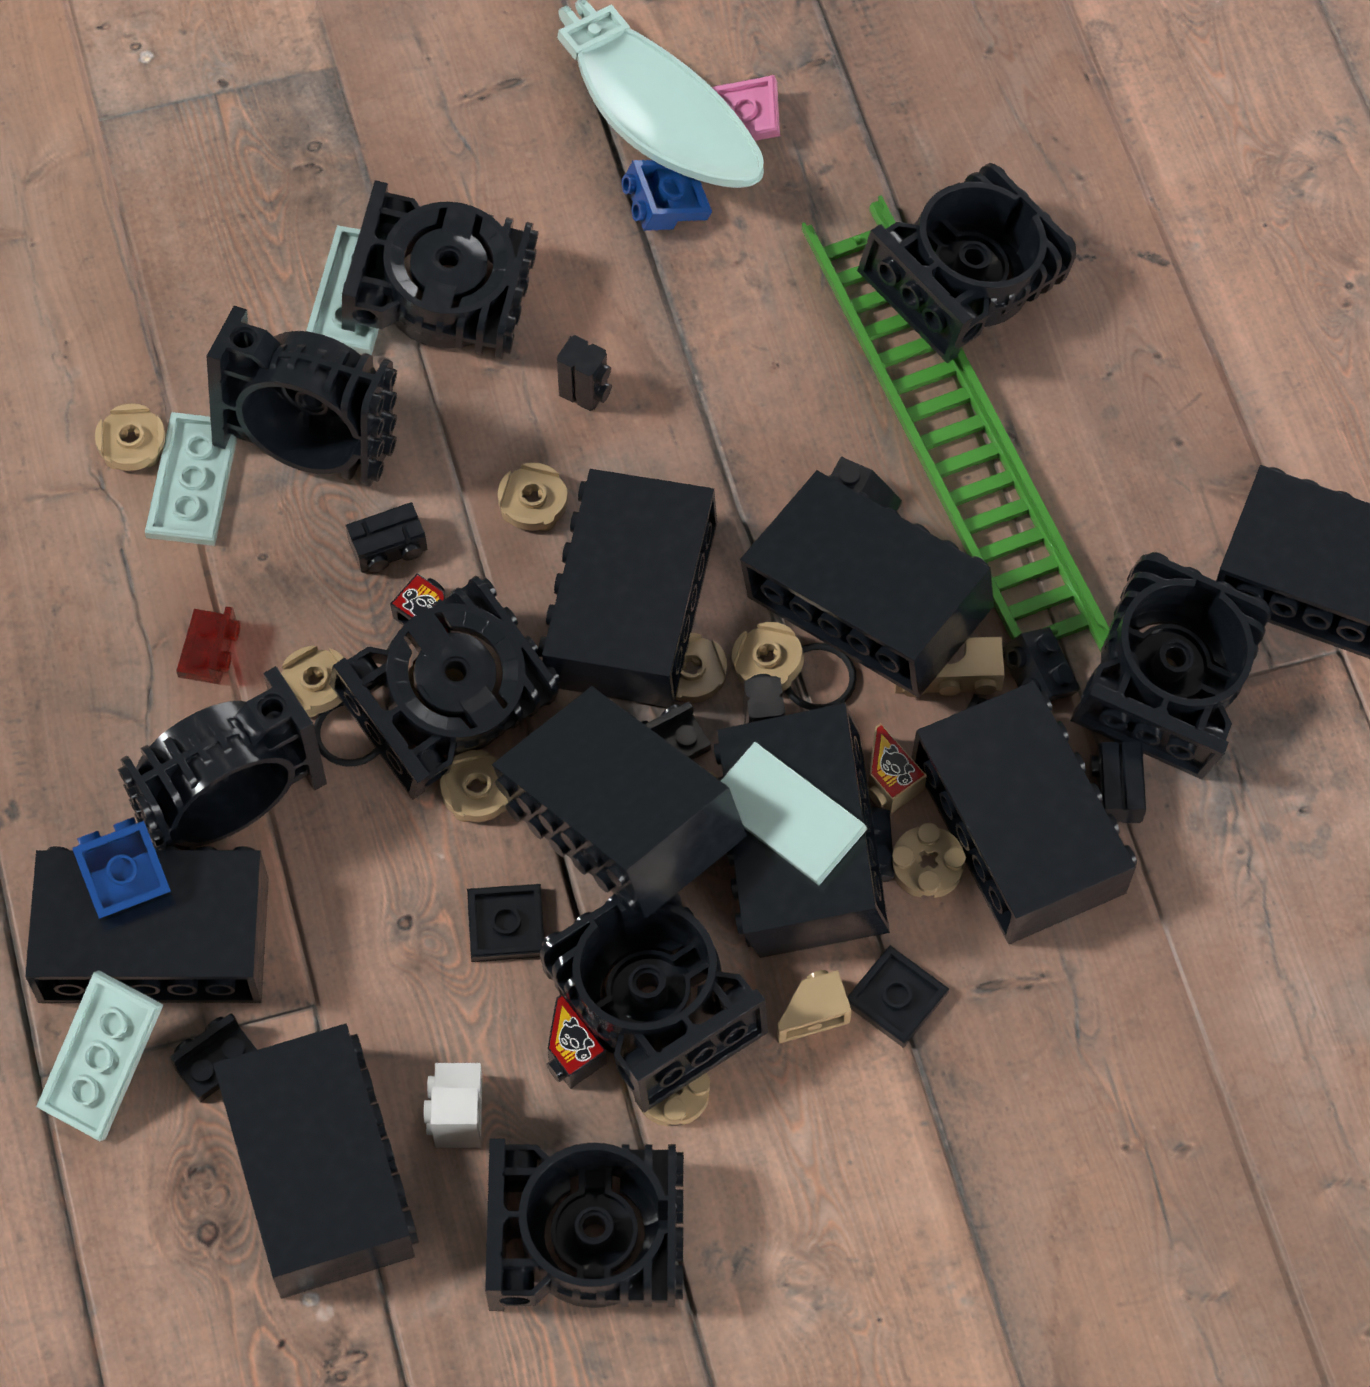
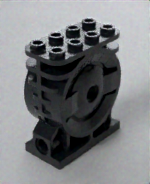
(435, 236)
(955, 260)
(301, 399)
(471, 610)
(1208, 635)
(223, 767)
(654, 1035)
(645, 1178)

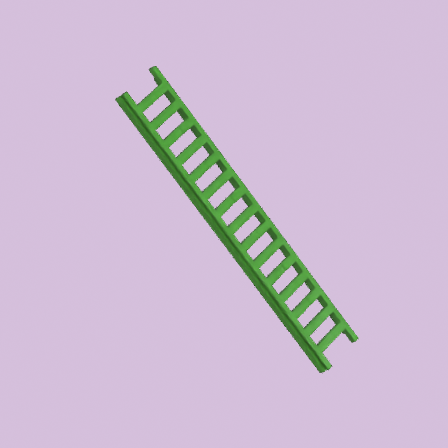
(1000, 446)

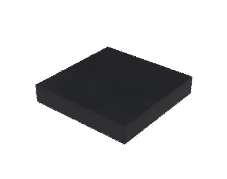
(505, 922)
(896, 996)

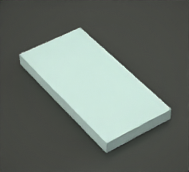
(327, 309)
(190, 483)
(791, 814)
(99, 1055)

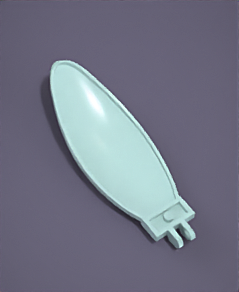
(659, 100)

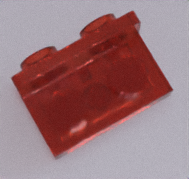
(208, 645)

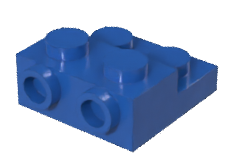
(663, 196)
(120, 867)

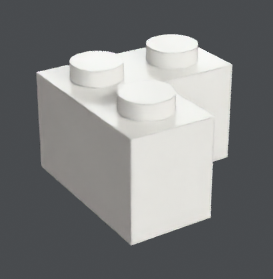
(455, 1105)

